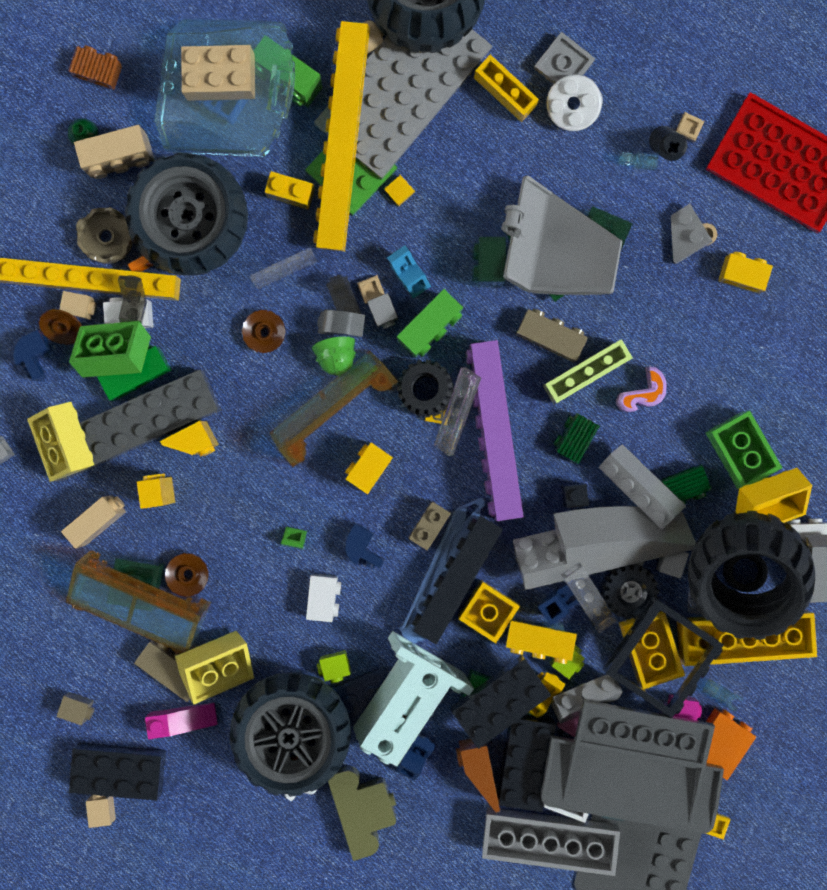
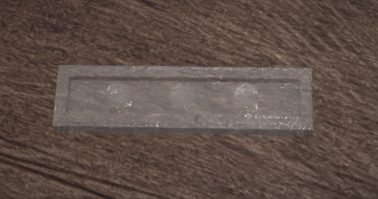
(457, 411)
(588, 597)

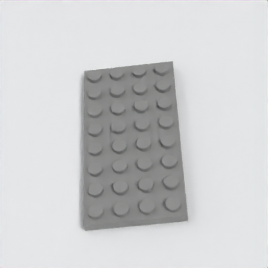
(405, 94)

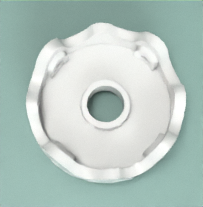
(590, 102)

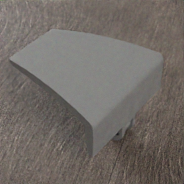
(557, 246)

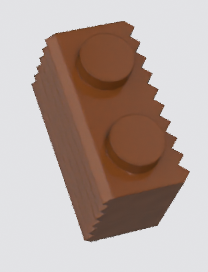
(94, 67)

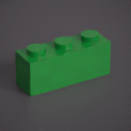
(120, 385)

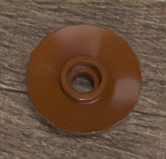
(59, 326)
(252, 331)
(176, 577)

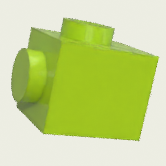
(334, 666)
(571, 666)

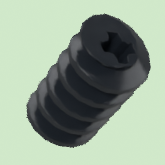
(667, 143)

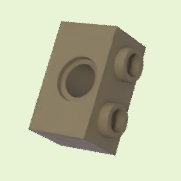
(429, 525)

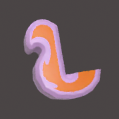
(648, 397)

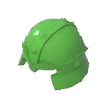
(335, 354)

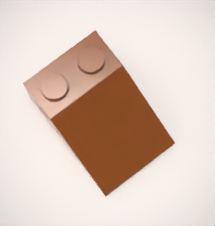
(478, 769)

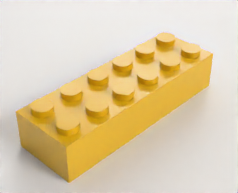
(794, 643)

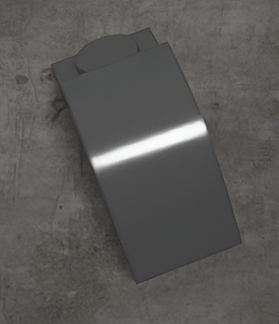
(341, 323)

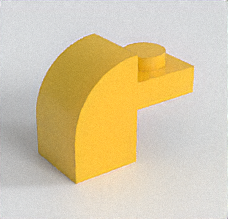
(554, 687)

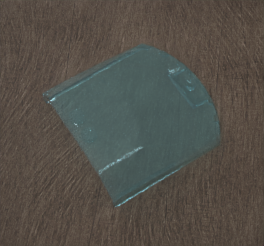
(226, 126)

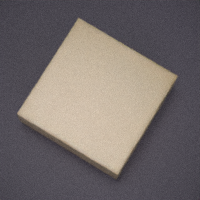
(689, 127)
(370, 288)

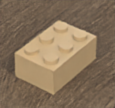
(218, 72)
(114, 152)

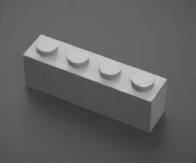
(642, 486)

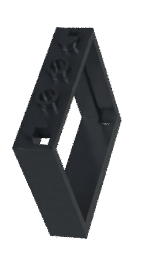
(632, 638)

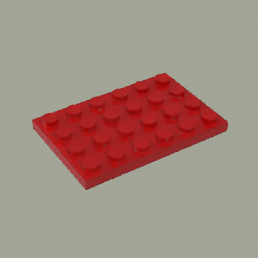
(775, 161)

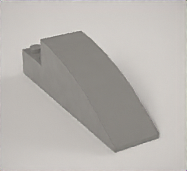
(598, 540)

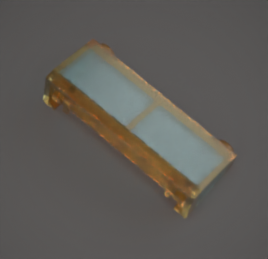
(291, 433)
(135, 604)

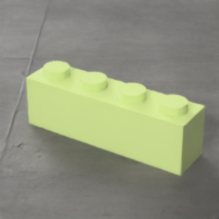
(587, 371)

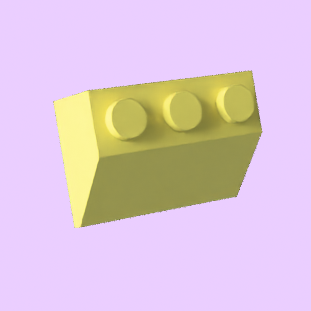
(60, 441)
(215, 667)

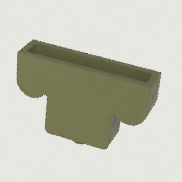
(362, 810)

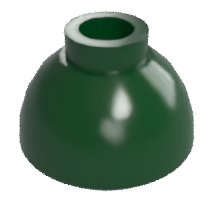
(82, 129)

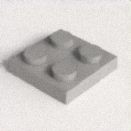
(563, 59)

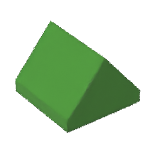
(294, 538)

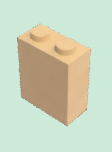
(94, 521)

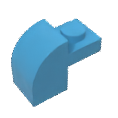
(408, 272)

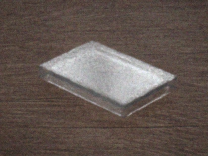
(283, 268)

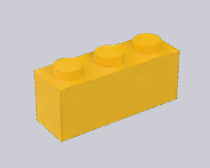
(505, 88)
(155, 491)
(541, 641)

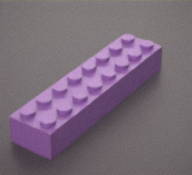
(495, 432)

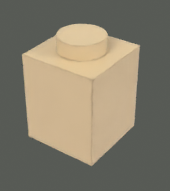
(78, 305)
(100, 811)

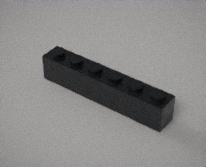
(457, 579)

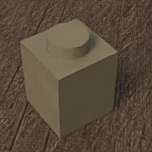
(75, 708)

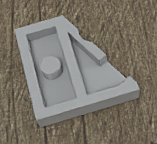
(687, 233)

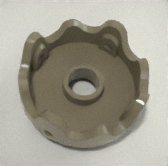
(90, 230)

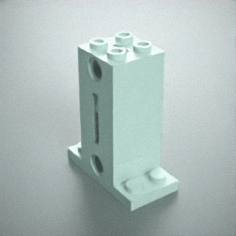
(406, 700)

